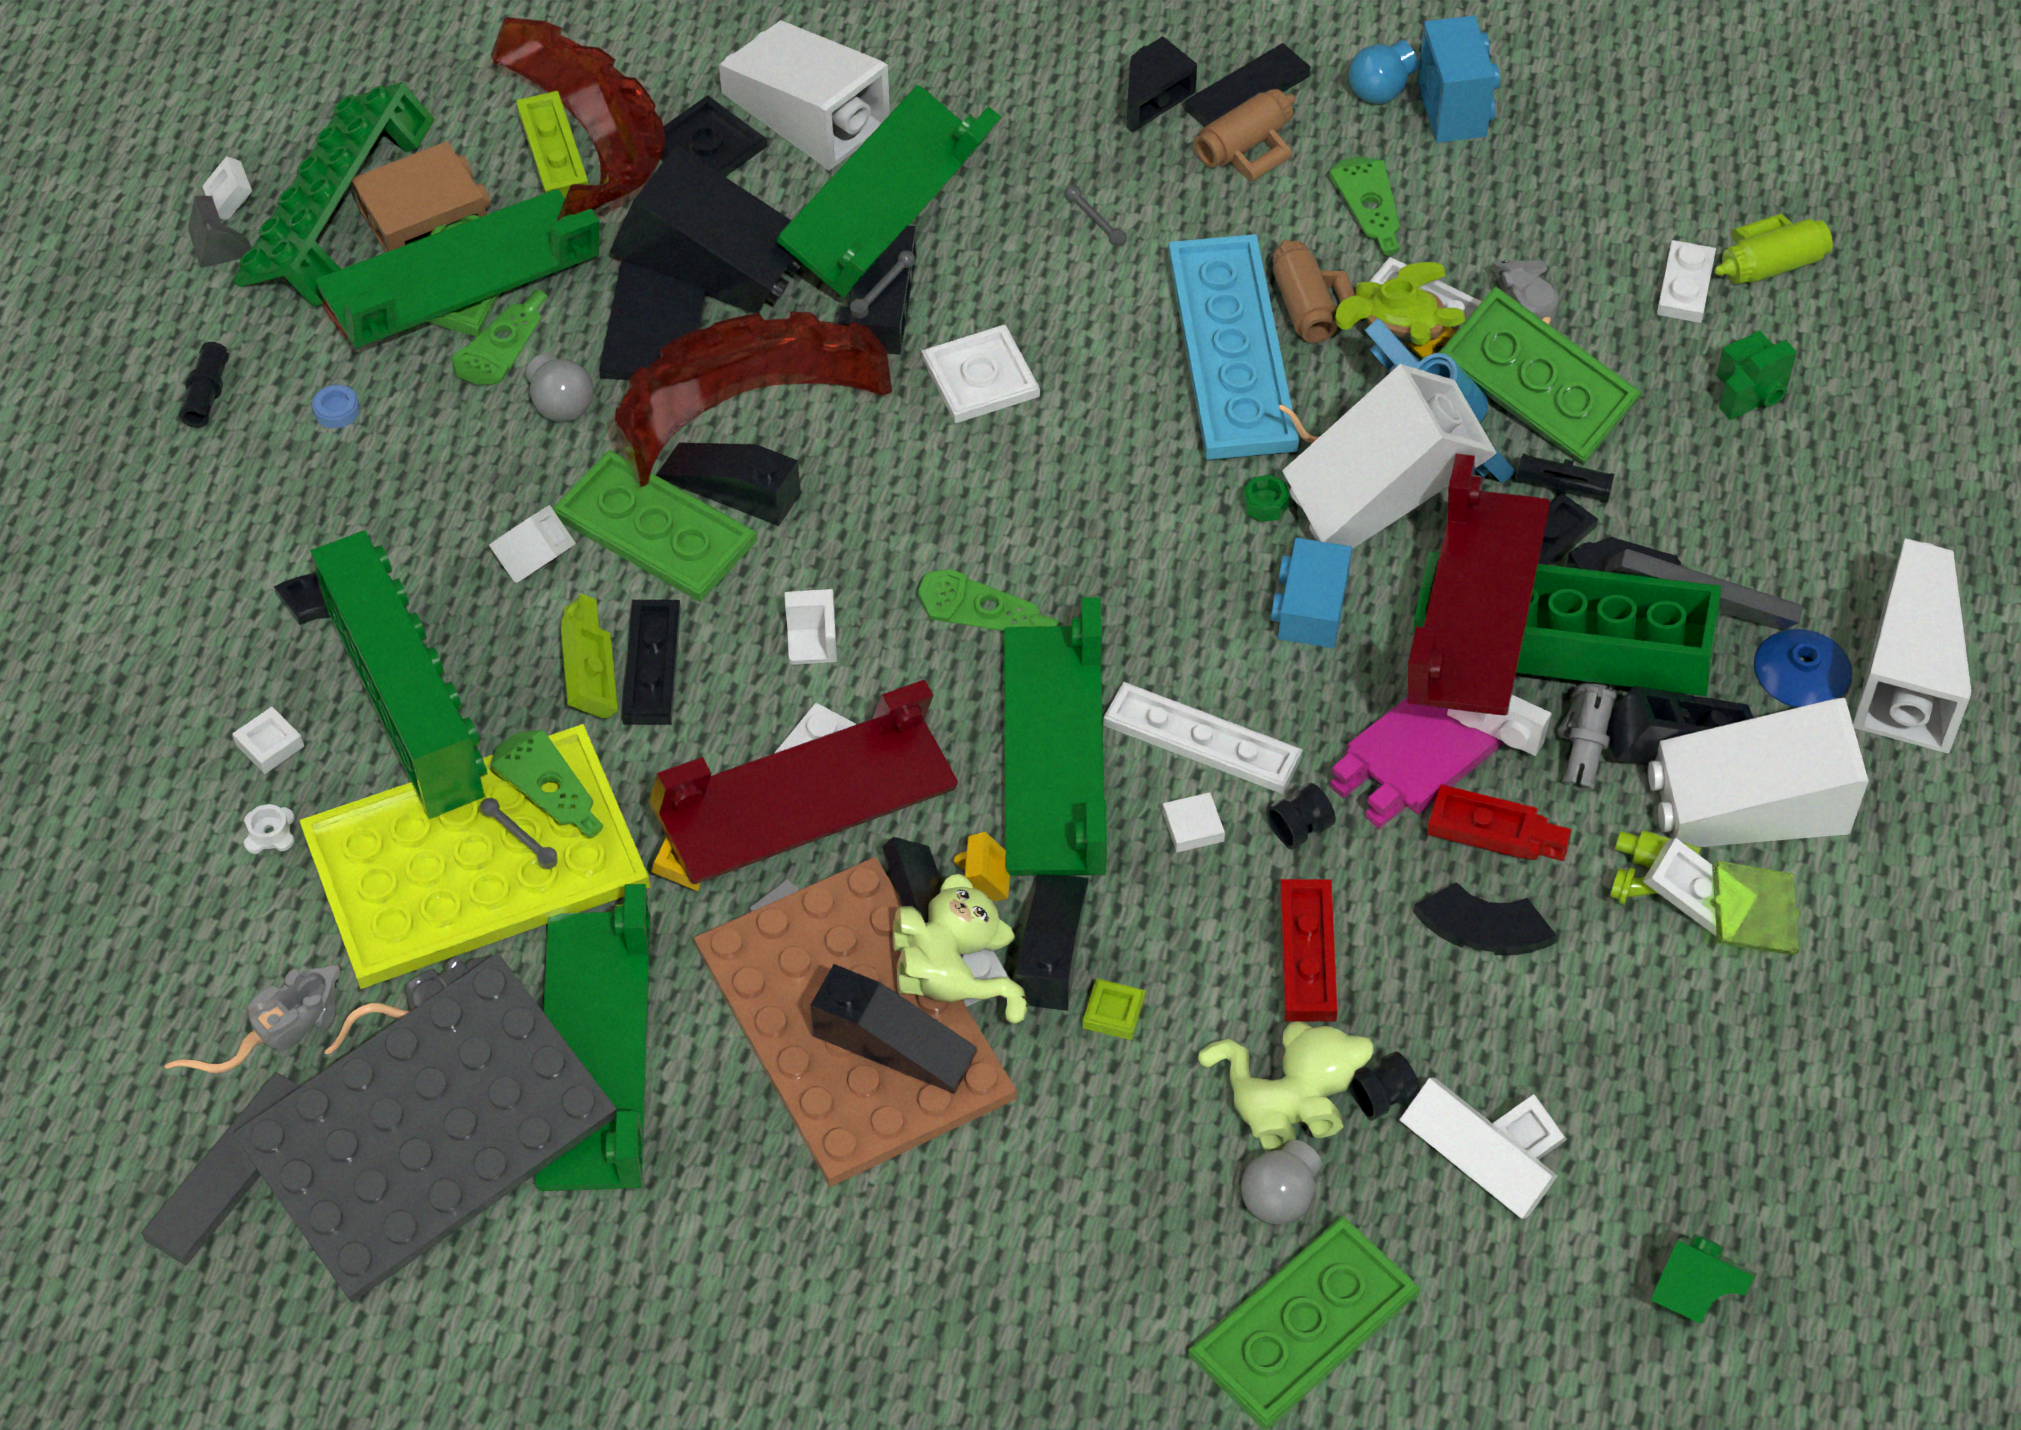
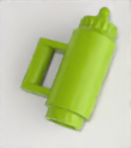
(1774, 248)

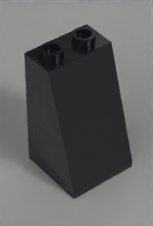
(707, 234)

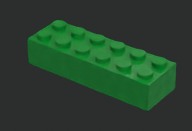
(1613, 628)
(400, 673)

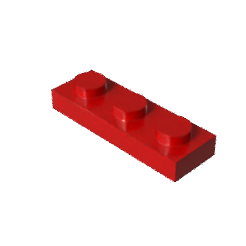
(1308, 950)

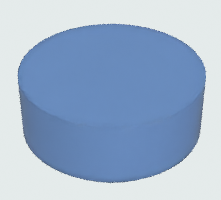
(336, 406)

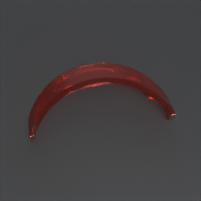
(606, 103)
(736, 358)

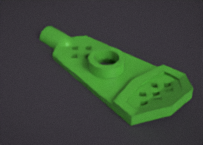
(1367, 181)
(497, 352)
(966, 602)
(541, 764)

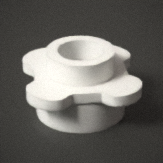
(268, 817)

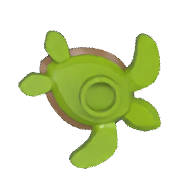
(1401, 305)

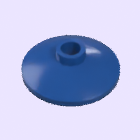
(1801, 682)

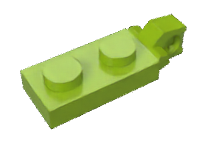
(588, 659)

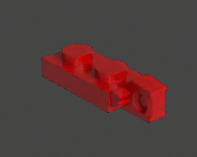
(1496, 825)

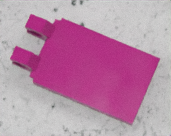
(1410, 756)

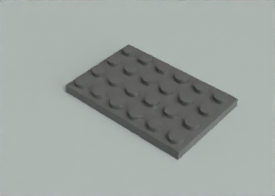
(425, 1126)

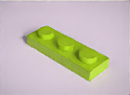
(551, 142)

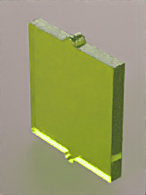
(1755, 908)

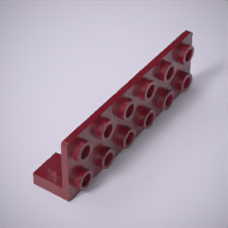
(1478, 597)
(803, 790)

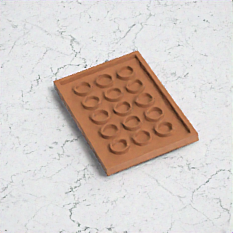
(840, 1102)

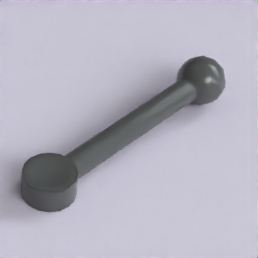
(1116, 237)
(859, 307)
(546, 856)

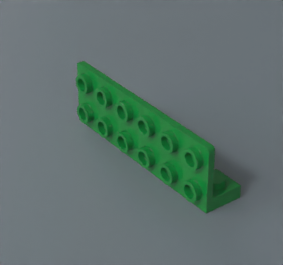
(883, 188)
(289, 236)
(458, 267)
(1055, 748)
(601, 1011)

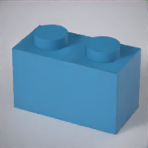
(1313, 592)

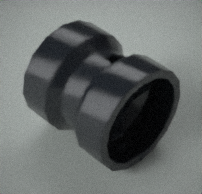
(1300, 815)
(1384, 1085)

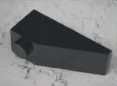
(890, 308)
(737, 477)
(1656, 715)
(1052, 940)
(888, 1029)

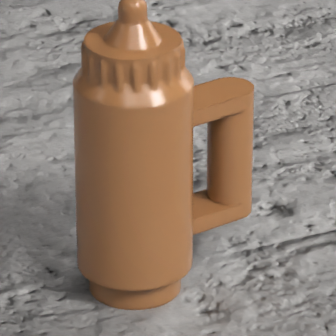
(1243, 129)
(1306, 290)

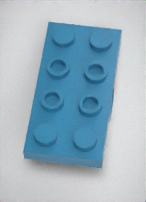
(1392, 352)

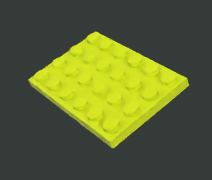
(455, 882)

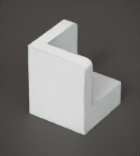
(532, 544)
(811, 626)

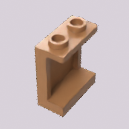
(418, 195)

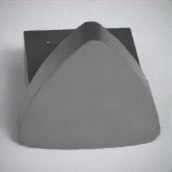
(210, 238)

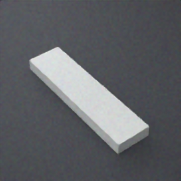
(1203, 737)

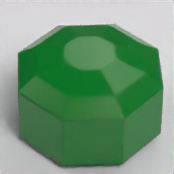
(1266, 498)

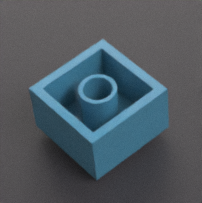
(1457, 78)

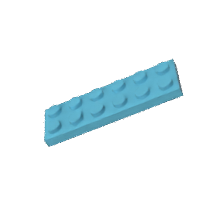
(1232, 347)

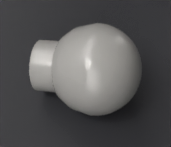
(559, 387)
(1281, 1183)

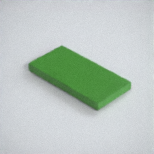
(1541, 375)
(655, 526)
(1303, 1322)

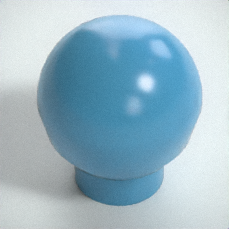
(1382, 71)

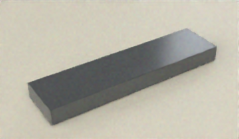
(1734, 600)
(213, 1185)

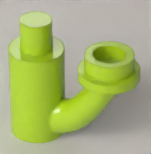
(1645, 851)

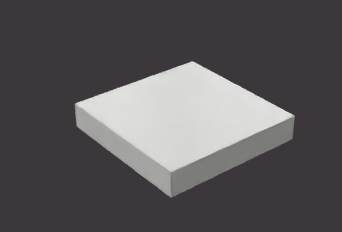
(980, 373)

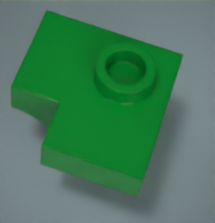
(1754, 373)
(1698, 1276)

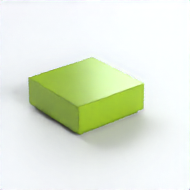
(1114, 1009)

